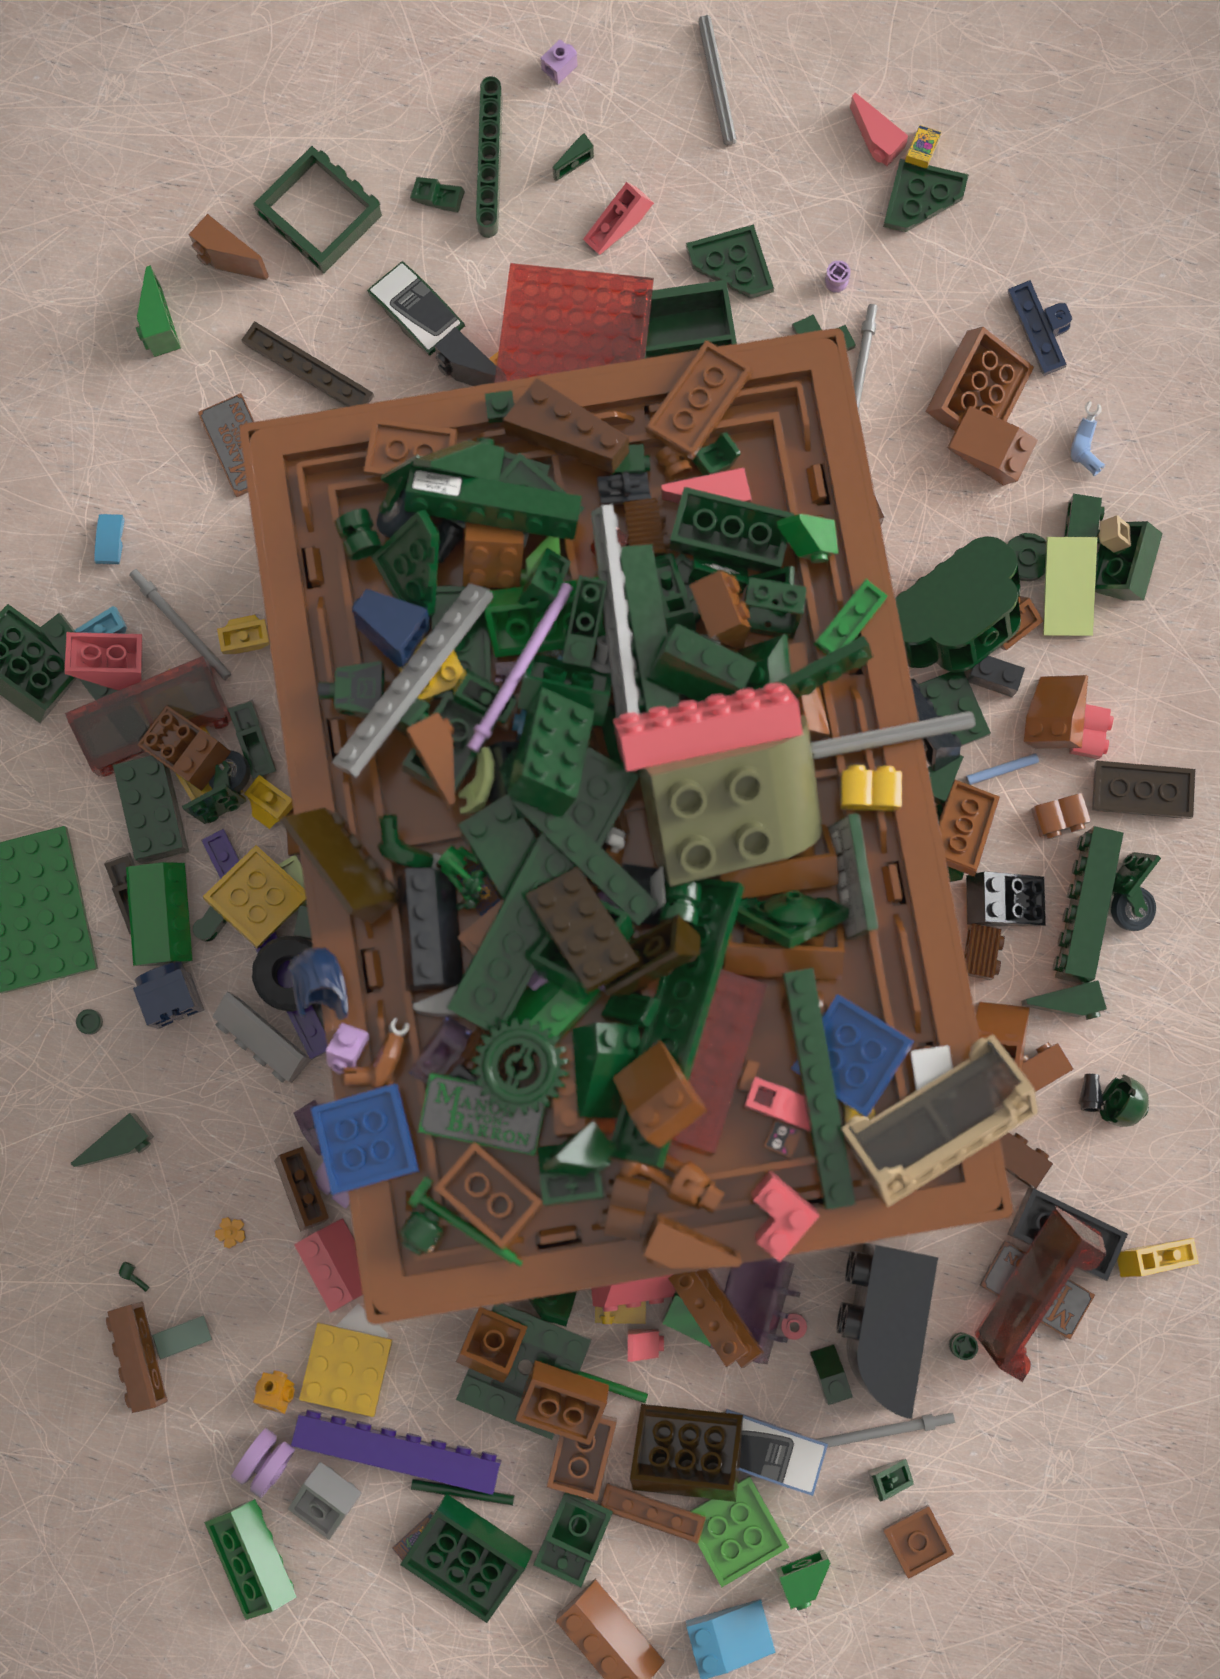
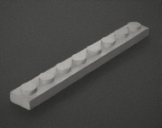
(615, 610)
(412, 679)

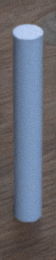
(1002, 769)

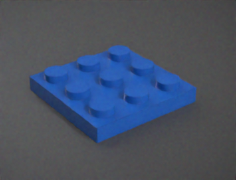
(861, 1054)
(364, 1139)

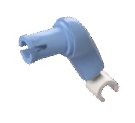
(1082, 442)

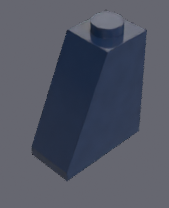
(391, 624)

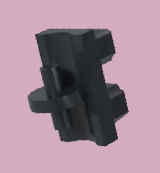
(622, 488)

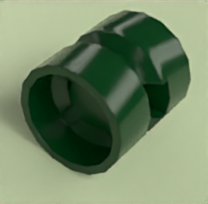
(357, 532)
(681, 900)

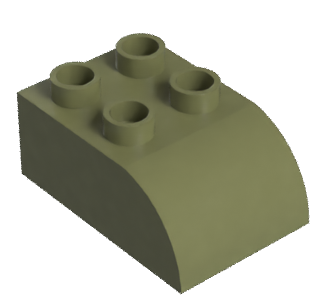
(732, 808)

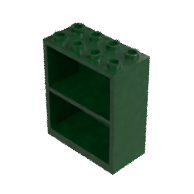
(688, 317)

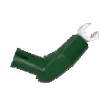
(398, 851)

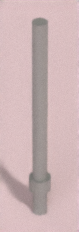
(868, 329)
(149, 590)
(927, 1423)

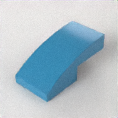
(108, 539)

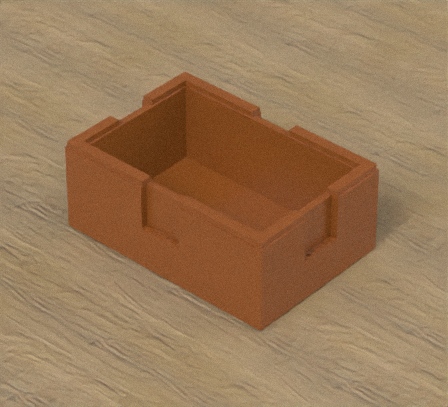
(799, 456)

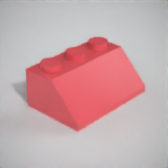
(332, 1264)
(633, 1293)

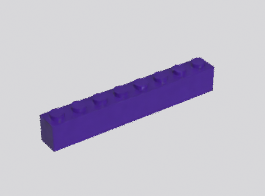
(396, 1452)

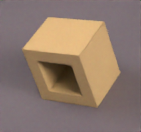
(1115, 533)

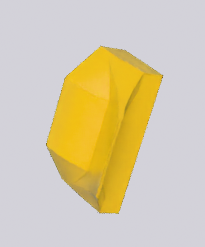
(243, 635)
(268, 802)

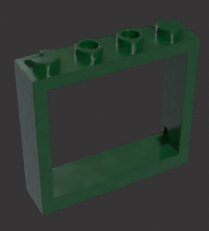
(347, 238)

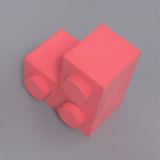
(788, 1215)

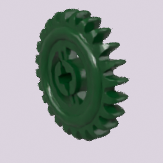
(532, 1039)

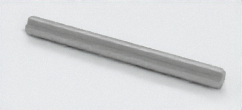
(717, 80)
(892, 735)

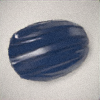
(319, 980)

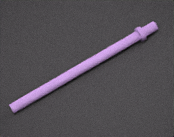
(483, 730)

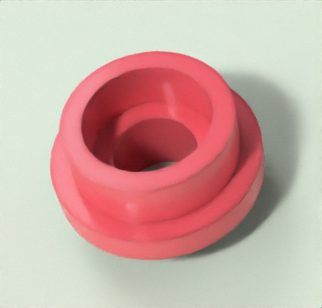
(794, 1318)

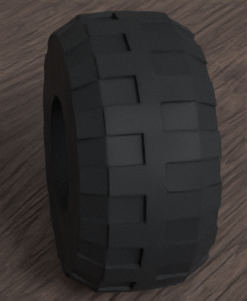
(266, 967)

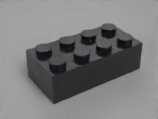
(1037, 1208)

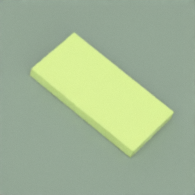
(1069, 586)

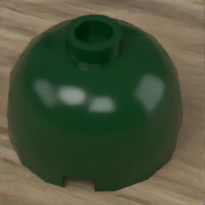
(1124, 1102)

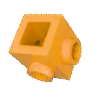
(274, 1392)

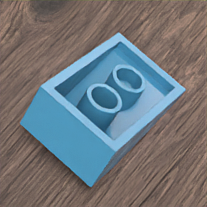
(730, 1638)

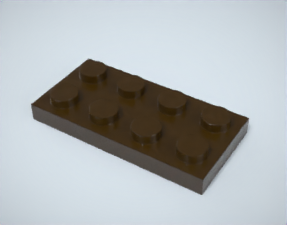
(1143, 789)
(582, 930)

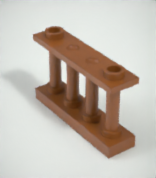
(716, 1317)

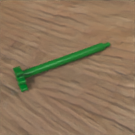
(420, 1197)

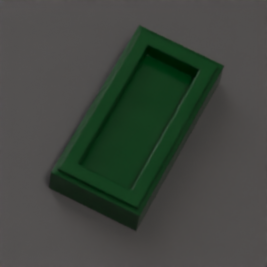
(631, 1009)

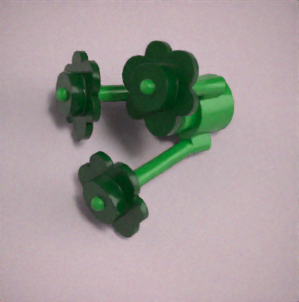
(452, 864)

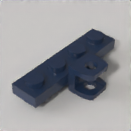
(1041, 326)

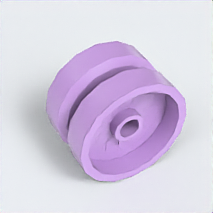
(264, 1463)

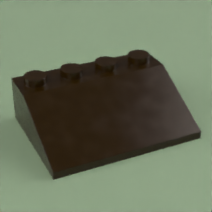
(342, 863)
(687, 1452)

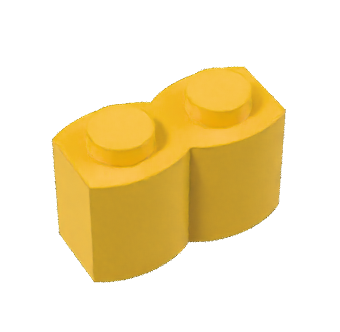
(871, 789)

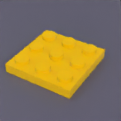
(256, 896)
(345, 1369)

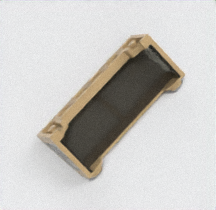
(942, 1122)

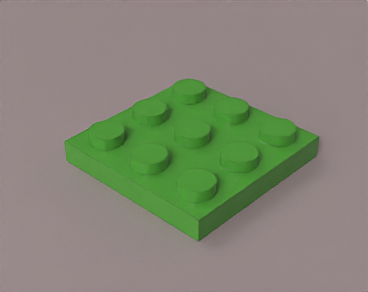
(738, 1533)

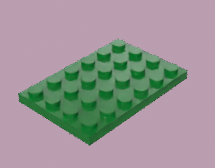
(41, 912)

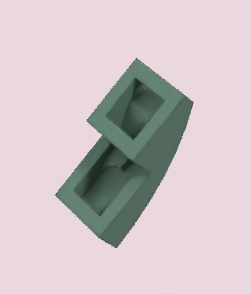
(181, 1337)

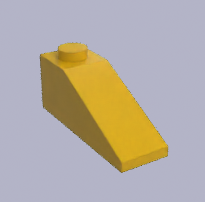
(1157, 1258)

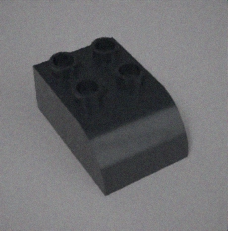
(887, 1321)

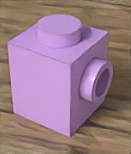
(559, 61)

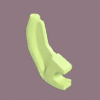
(478, 791)

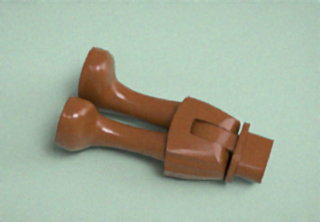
(688, 1186)

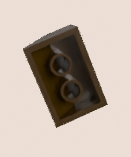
(658, 955)

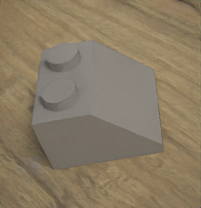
(324, 1500)

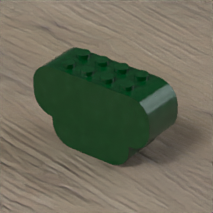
(962, 607)

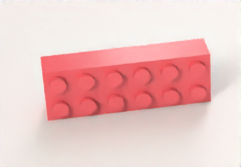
(707, 726)

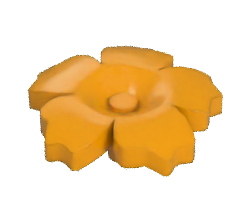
(230, 1232)

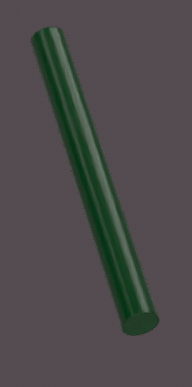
(438, 1488)

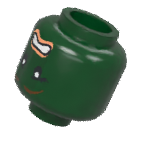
(421, 1232)

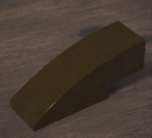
(117, 873)

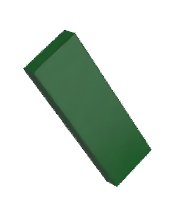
(851, 618)

